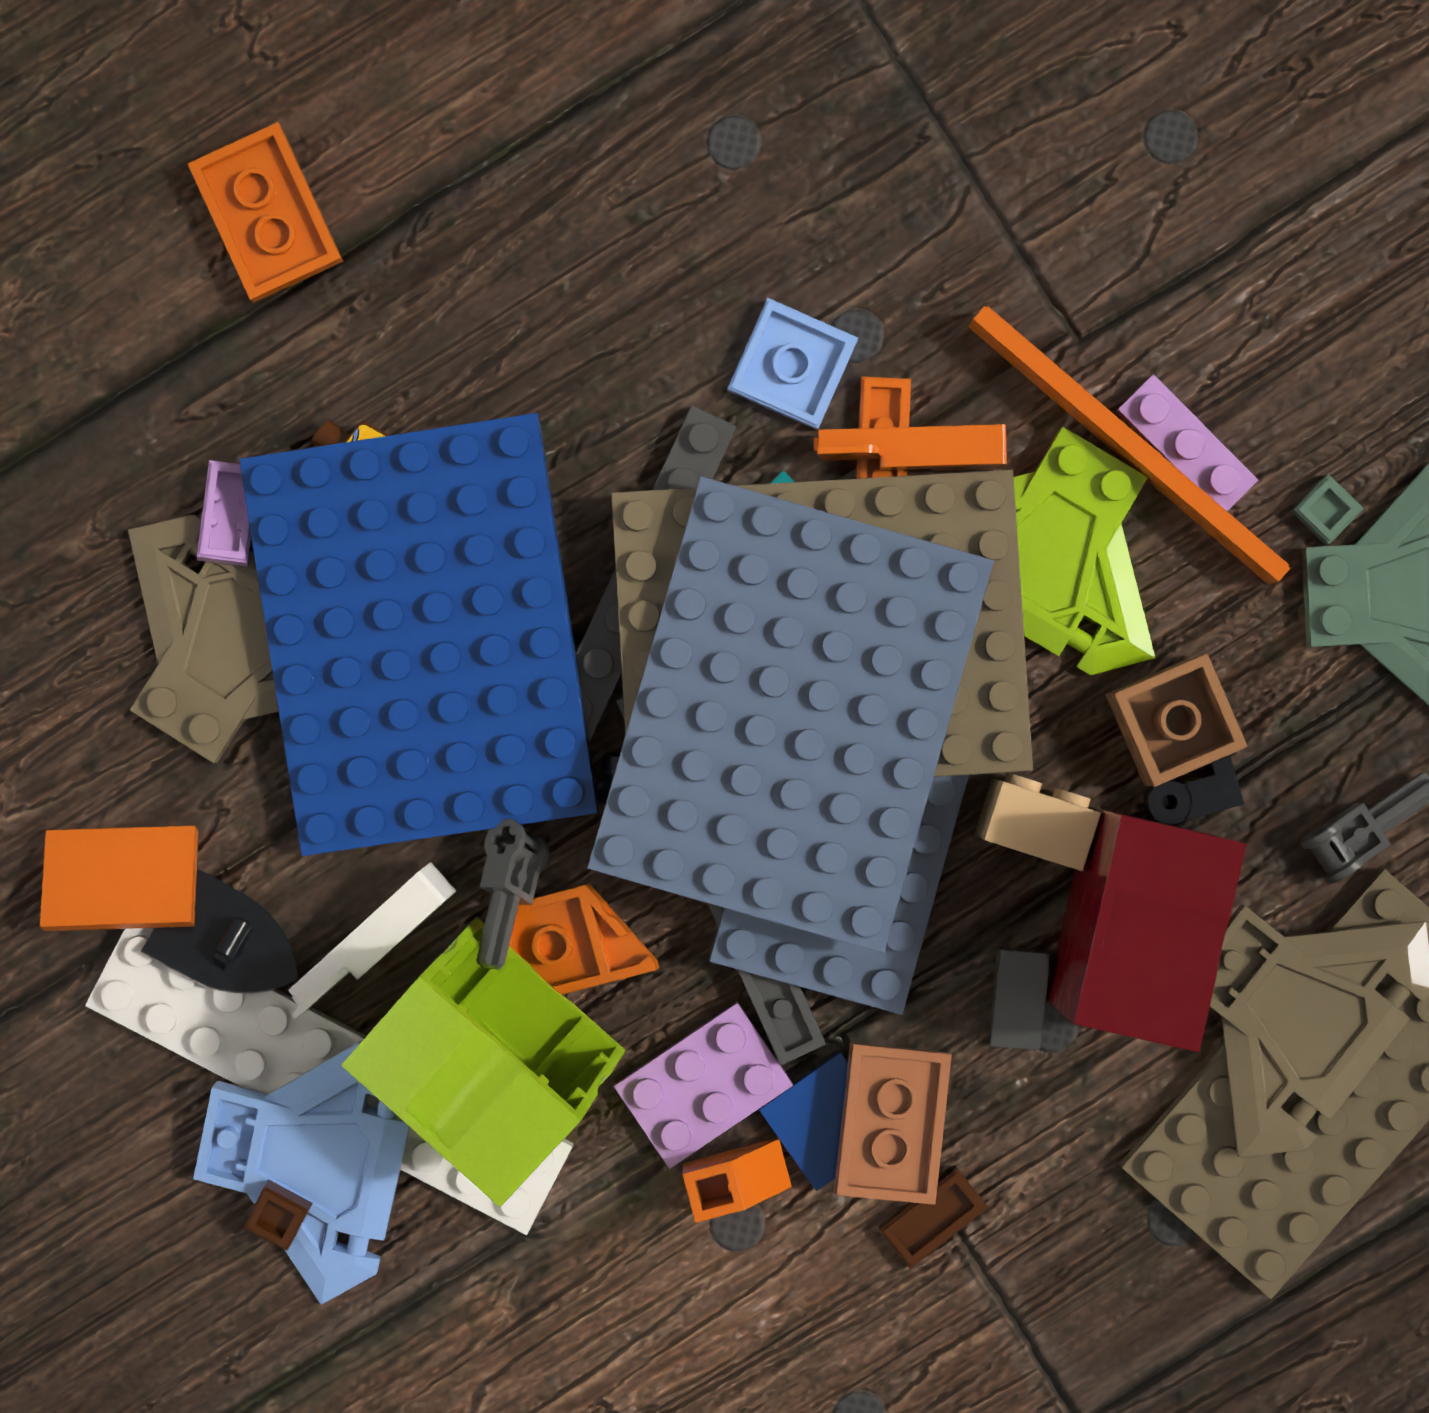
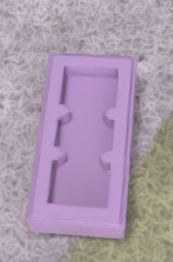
(225, 521)

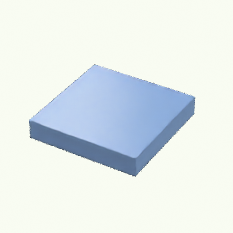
(792, 364)

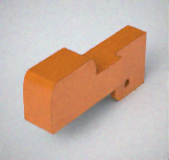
(918, 447)

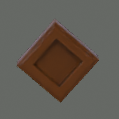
(277, 1215)

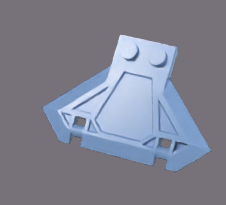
(321, 1146)

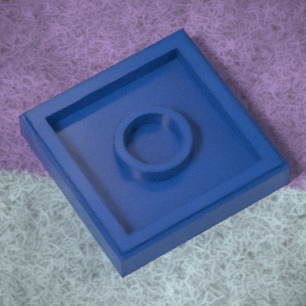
(810, 1119)

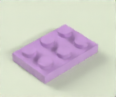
(703, 1084)

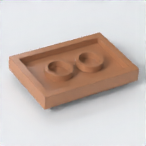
(892, 1123)

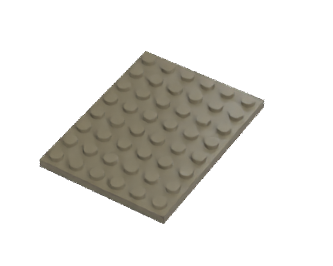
(955, 510)

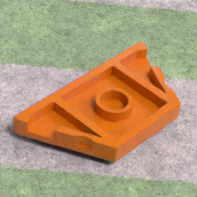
(578, 940)

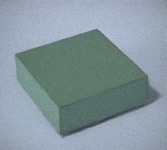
(1327, 509)

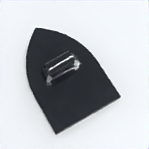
(231, 945)

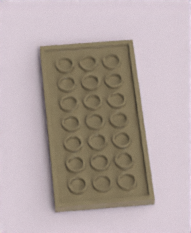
(1280, 1206)

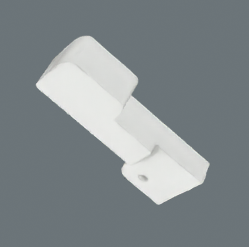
(374, 936)

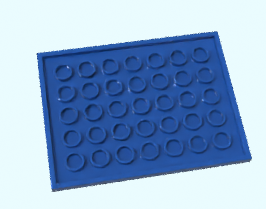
(419, 634)

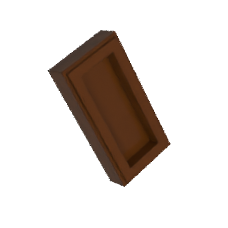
(924, 1227)

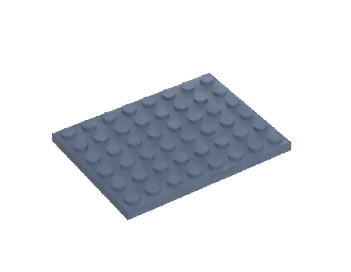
(791, 715)

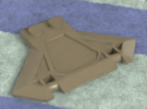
(204, 638)
(1308, 1019)

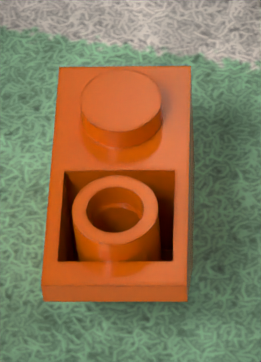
(735, 1179)

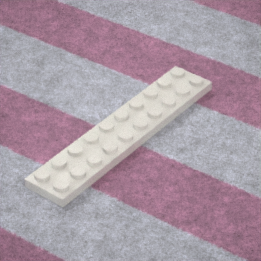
(263, 1048)

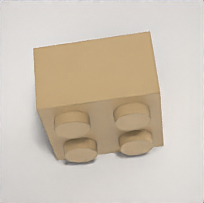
(1038, 824)

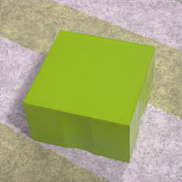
(486, 1064)

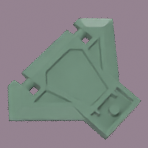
(1377, 590)

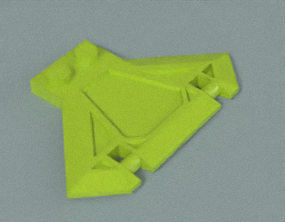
(1078, 556)

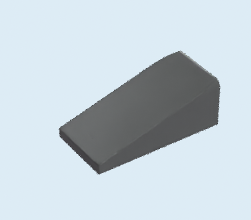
(1019, 997)

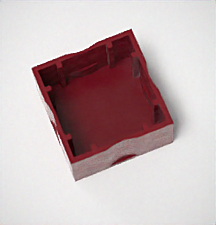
(1145, 930)

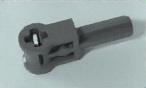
(1359, 832)
(512, 881)

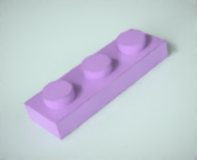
(1186, 442)

